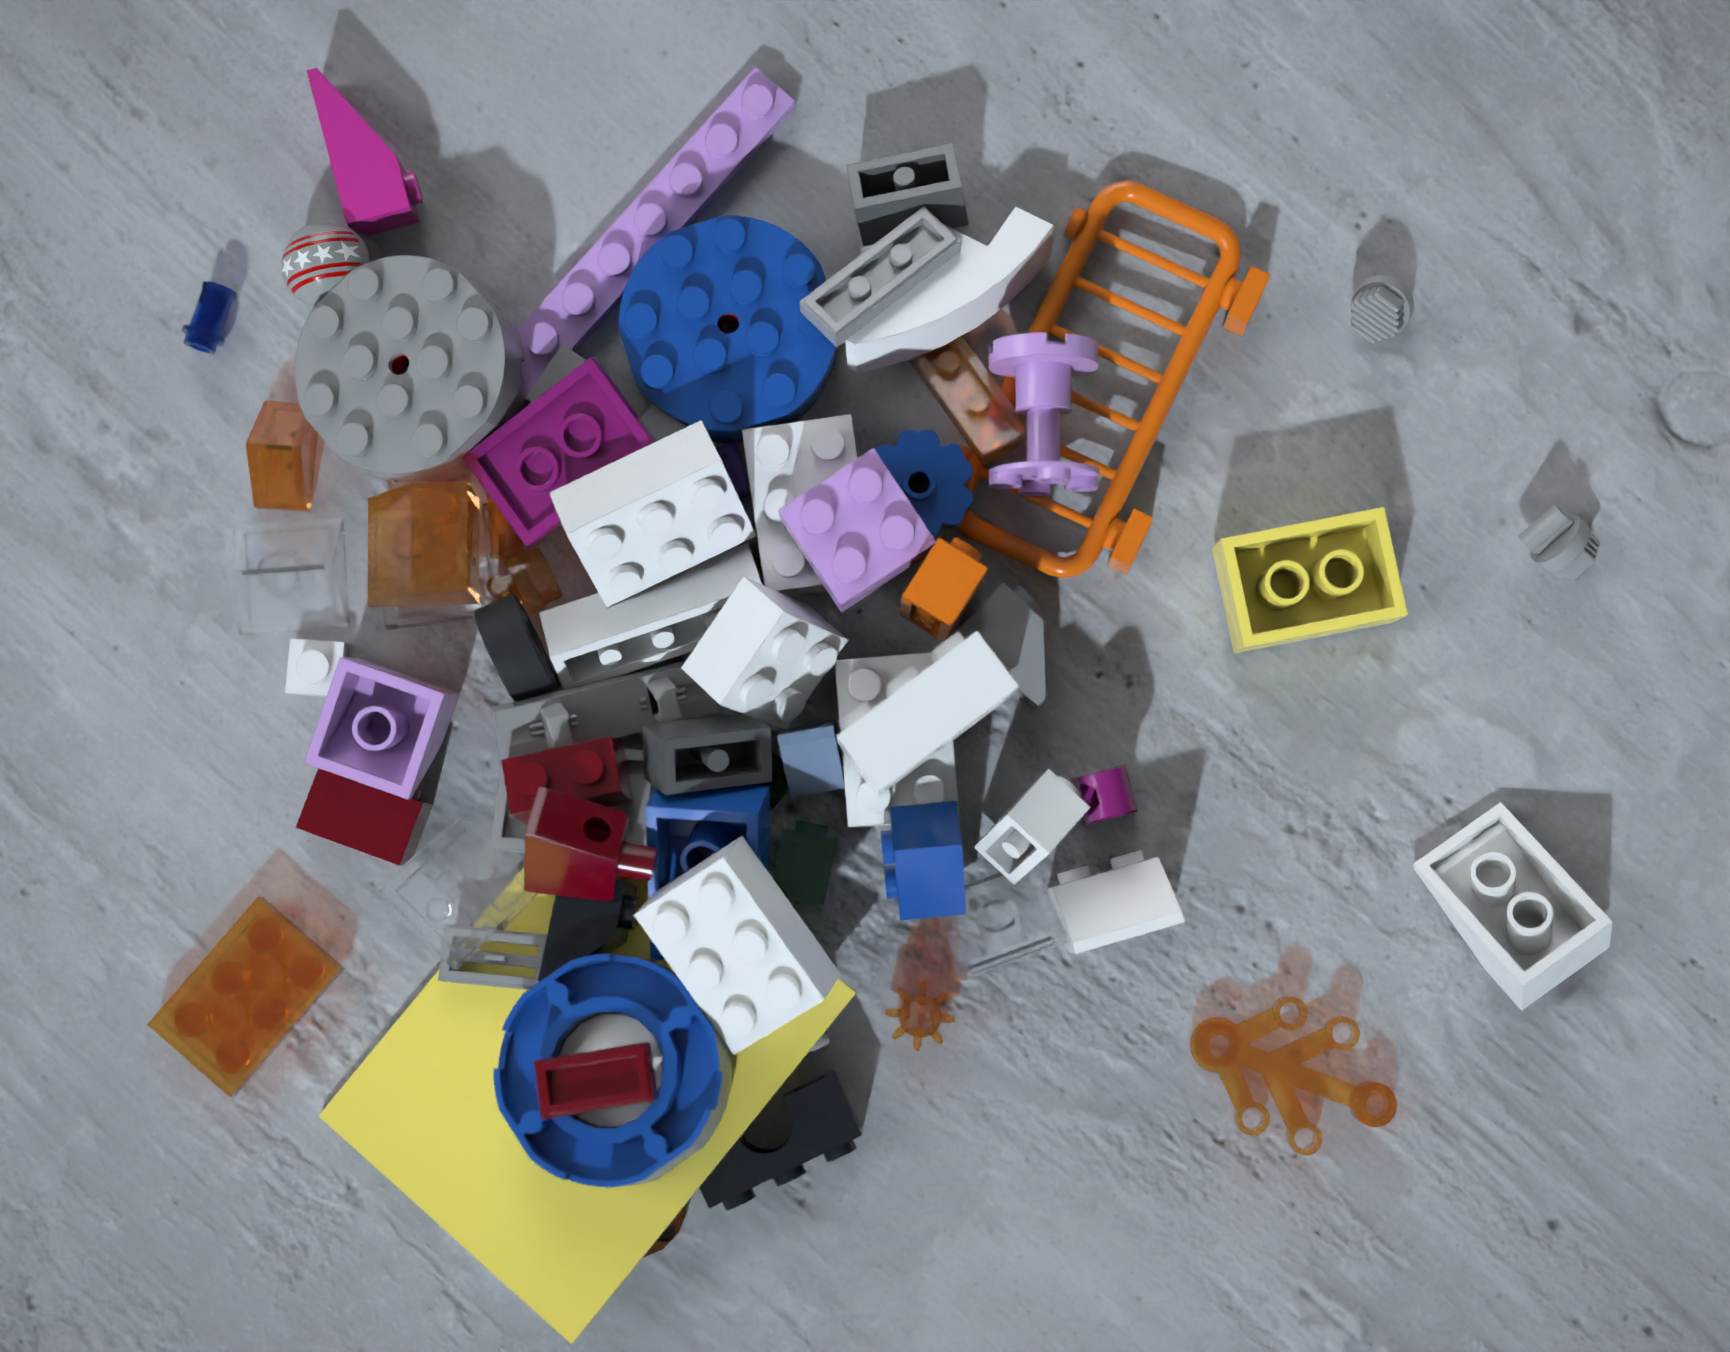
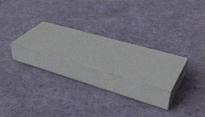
(880, 276)

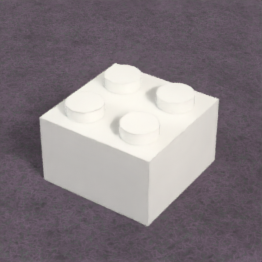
(764, 654)

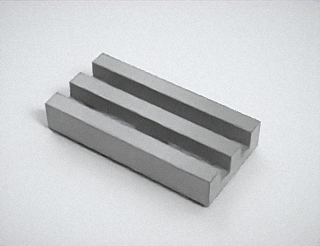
(447, 974)

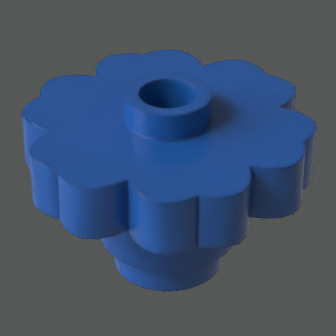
(942, 467)

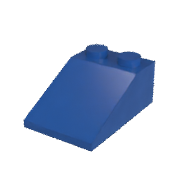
(701, 823)

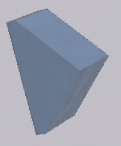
(811, 758)

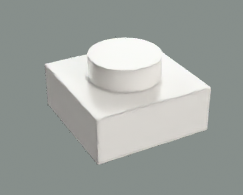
(312, 666)

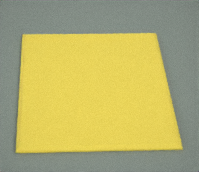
(434, 1129)

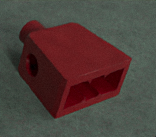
(580, 848)

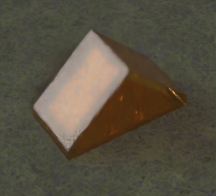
(282, 458)

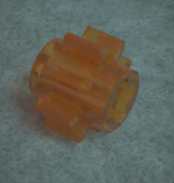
(917, 1030)

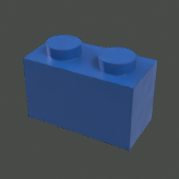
(927, 860)

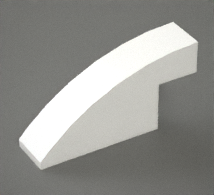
(955, 295)

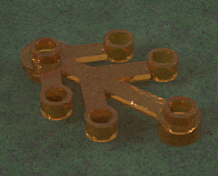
(1283, 1069)

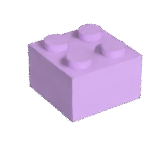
(857, 530)

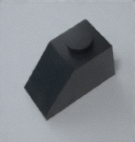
(588, 927)

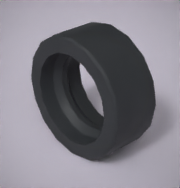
(515, 648)

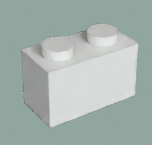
(1032, 826)

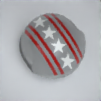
(322, 257)

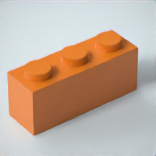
(943, 588)

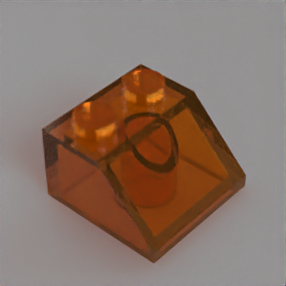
(424, 545)

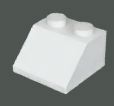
(1114, 903)

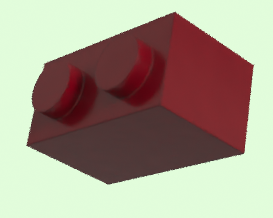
(584, 770)
(364, 817)

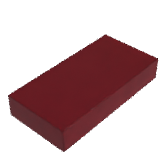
(595, 1080)

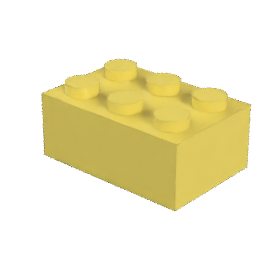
(1309, 580)

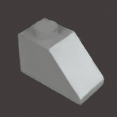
(1016, 637)

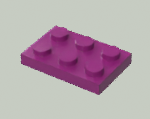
(553, 442)

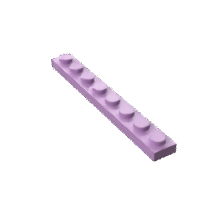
(666, 204)

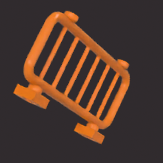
(1220, 292)

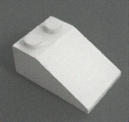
(1514, 905)

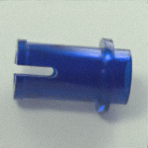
(209, 318)

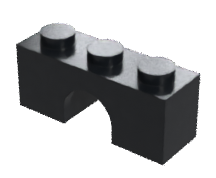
(820, 1125)

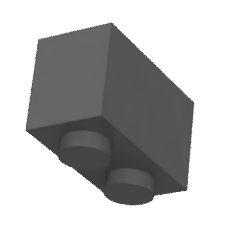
(898, 185)
(707, 753)

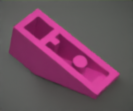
(368, 175)

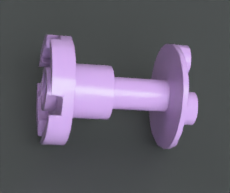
(1043, 394)

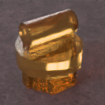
(528, 580)

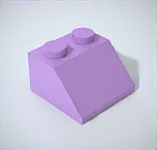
(380, 726)

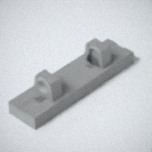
(599, 710)

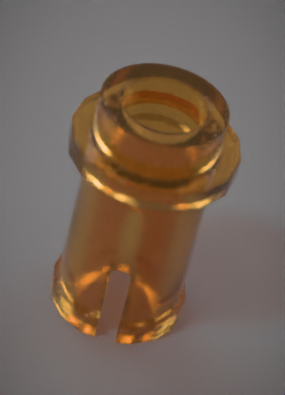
(503, 538)

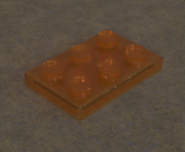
(246, 996)

